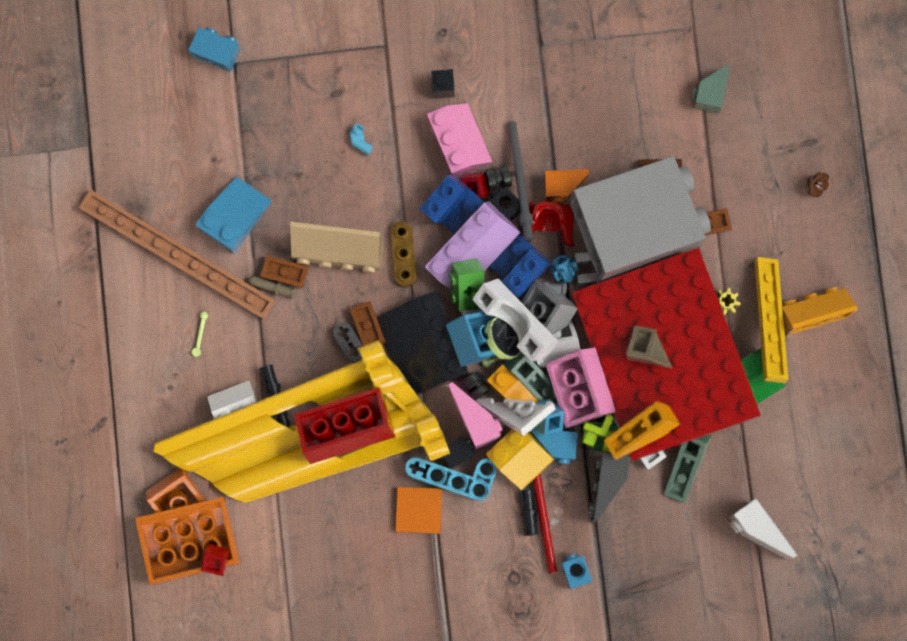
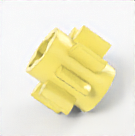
(731, 298)

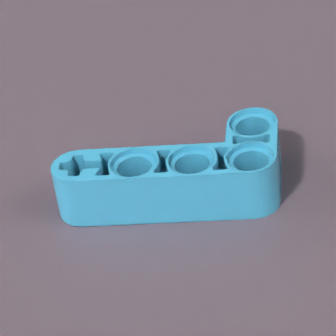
(449, 474)

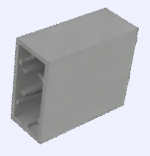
(639, 218)

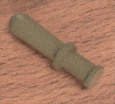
(270, 286)

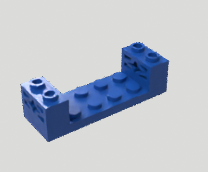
(518, 264)

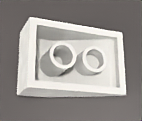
(758, 527)

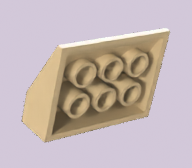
(336, 247)

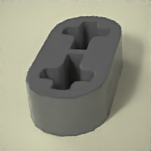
(344, 345)

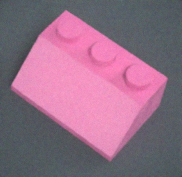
(458, 139)
(580, 387)

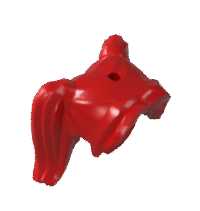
(553, 217)

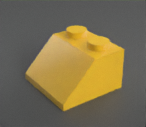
(520, 457)

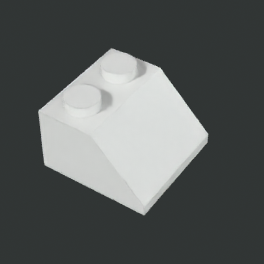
(566, 344)

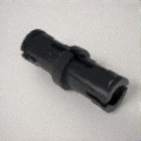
(529, 513)

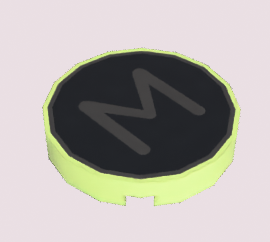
(502, 339)

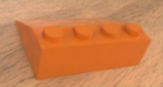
(177, 538)

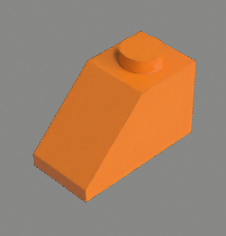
(562, 183)

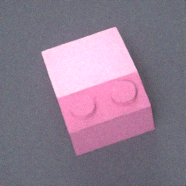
(477, 420)

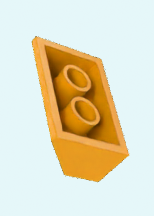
(817, 310)

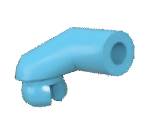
(357, 139)

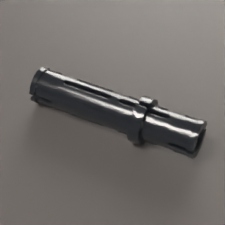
(272, 388)

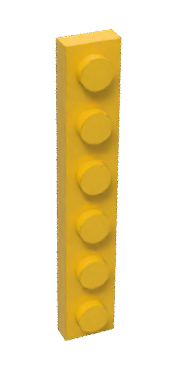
(771, 320)

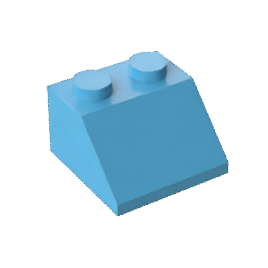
(470, 338)

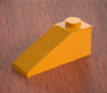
(508, 386)
(642, 430)

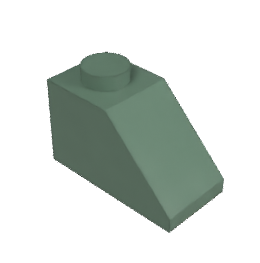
(711, 91)

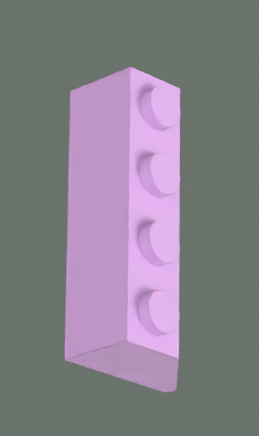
(481, 237)

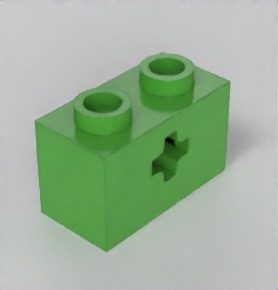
(466, 281)

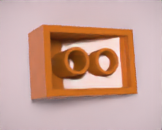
(174, 492)

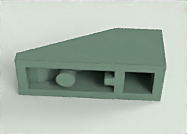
(532, 378)
(686, 468)

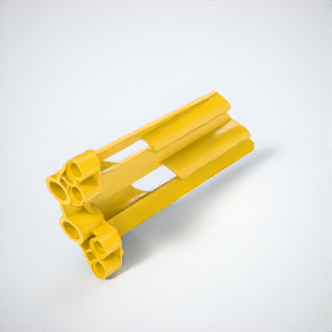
(257, 457)

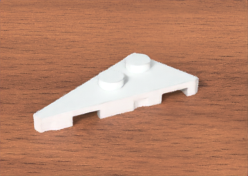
(517, 414)

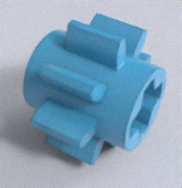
(564, 269)

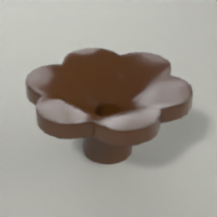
(818, 184)

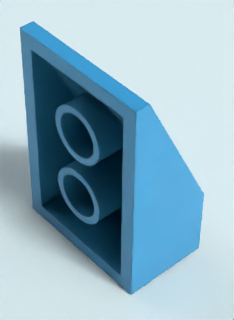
(233, 214)

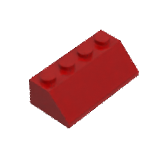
(344, 426)

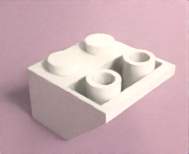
(232, 399)

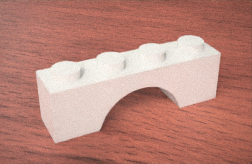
(500, 302)

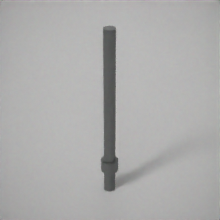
(525, 218)

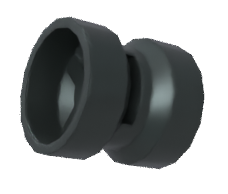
(498, 177)
(471, 384)

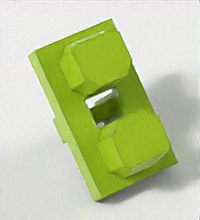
(591, 433)

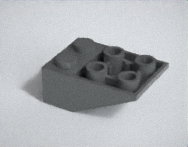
(611, 477)

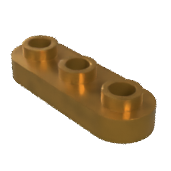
(407, 263)

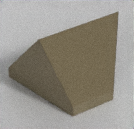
(647, 348)

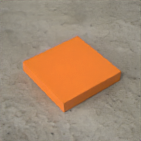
(419, 510)

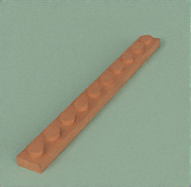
(177, 254)

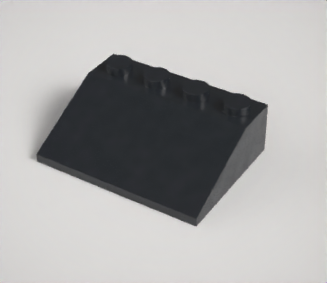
(421, 343)

